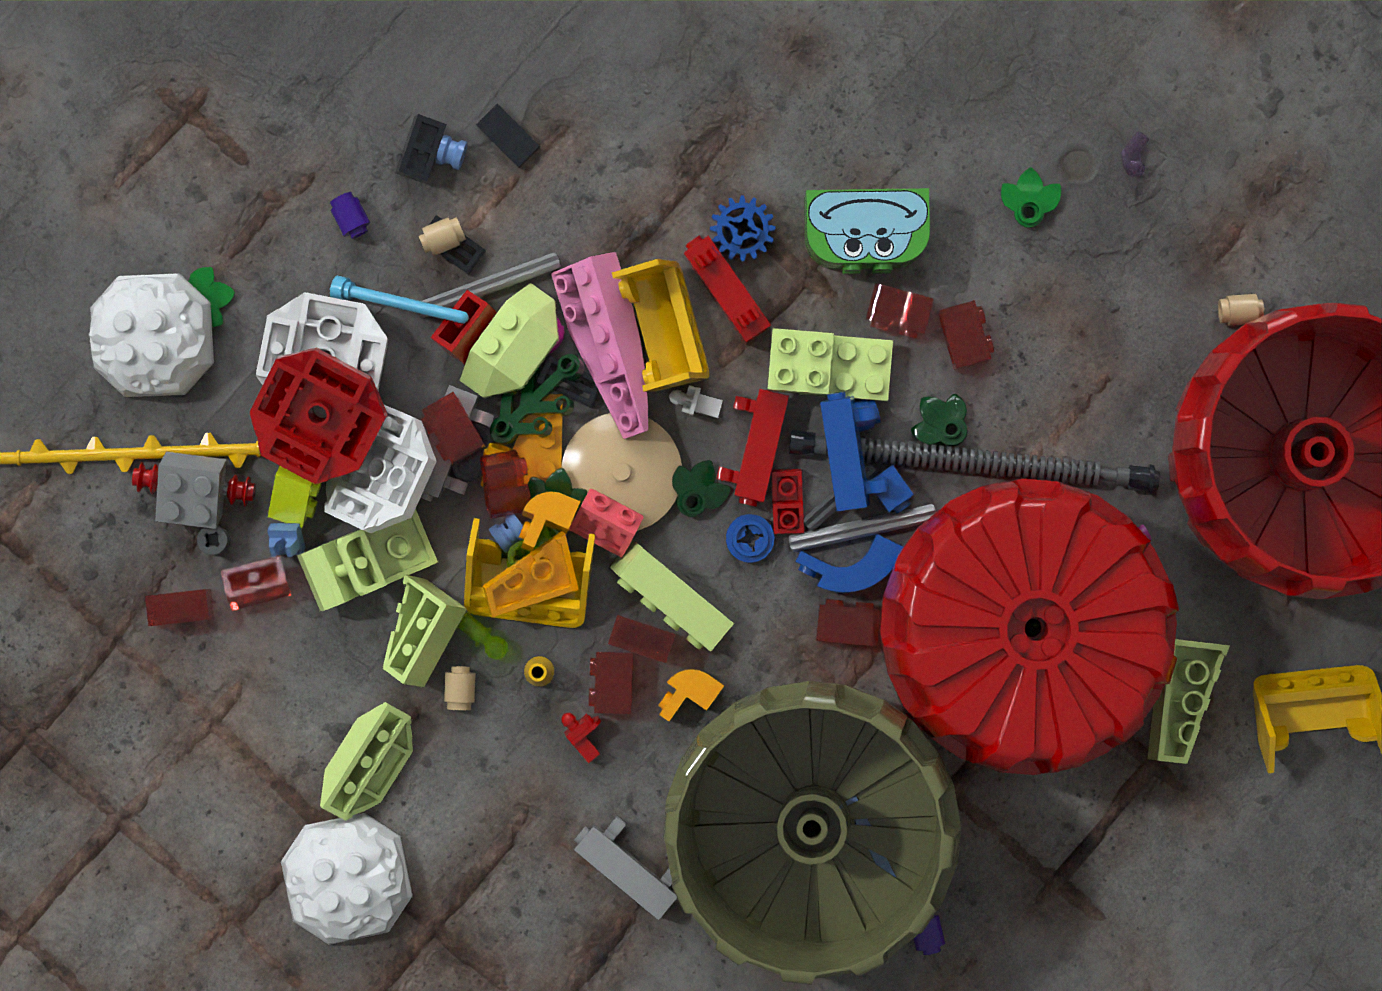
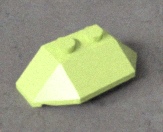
(512, 344)
(367, 761)

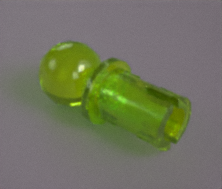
(495, 646)

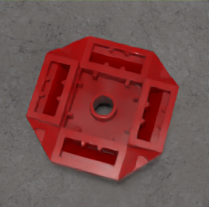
(296, 436)

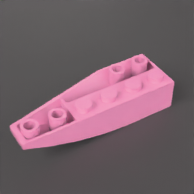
(606, 337)

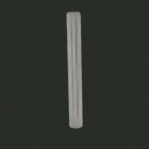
(498, 281)
(860, 528)

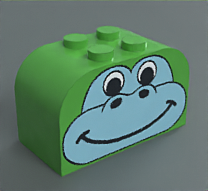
(866, 228)

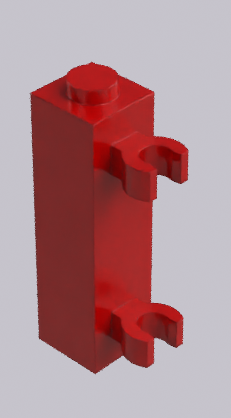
(726, 288)
(760, 446)

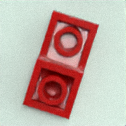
(787, 501)

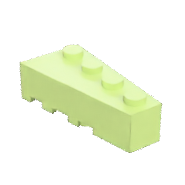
(672, 596)
(1184, 700)

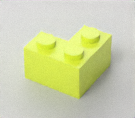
(292, 498)

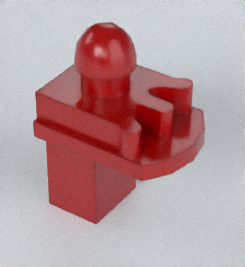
(577, 734)

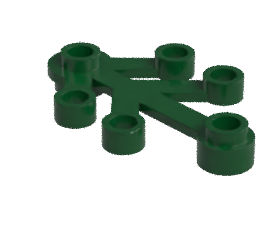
(533, 403)

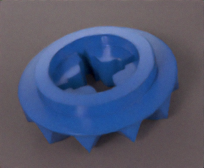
(757, 526)

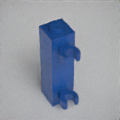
(846, 452)

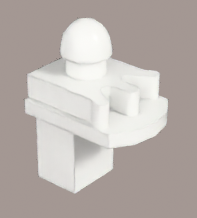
(696, 402)

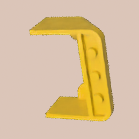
(665, 323)
(485, 562)
(1316, 702)

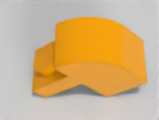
(550, 510)
(692, 684)

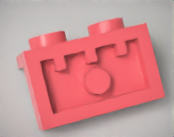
(608, 520)

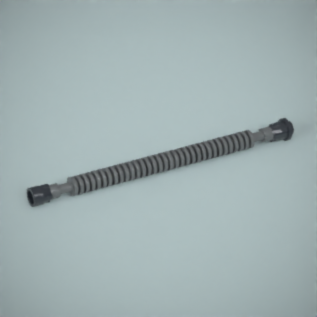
(1134, 477)

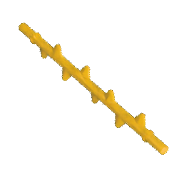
(125, 456)

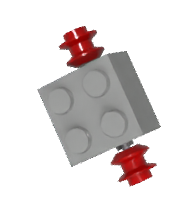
(191, 489)

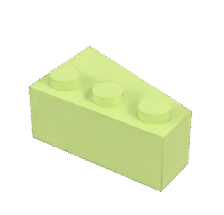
(422, 631)

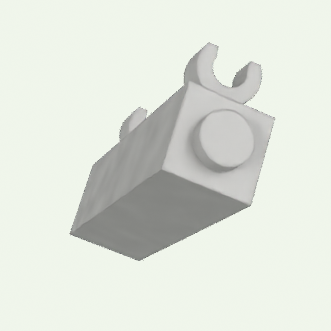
(440, 476)
(624, 869)

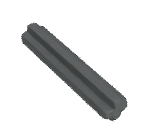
(828, 505)

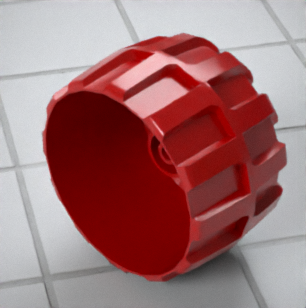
(1247, 444)
(961, 615)

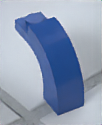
(868, 571)

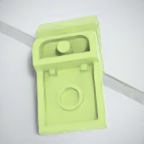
(829, 364)
(366, 561)

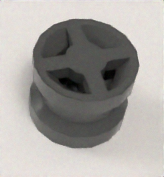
(217, 542)

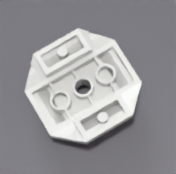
(330, 325)
(389, 478)

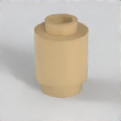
(442, 236)
(1240, 309)
(459, 688)

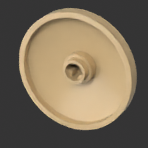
(627, 470)

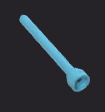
(344, 289)

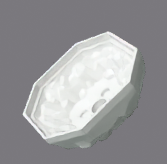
(151, 335)
(346, 878)

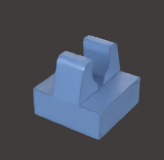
(285, 539)

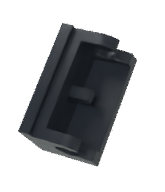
(420, 148)

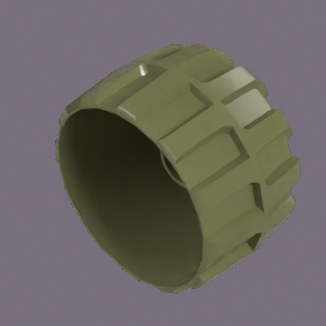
(798, 896)

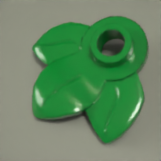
(1030, 194)
(215, 292)

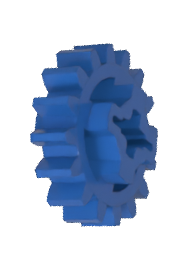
(728, 223)

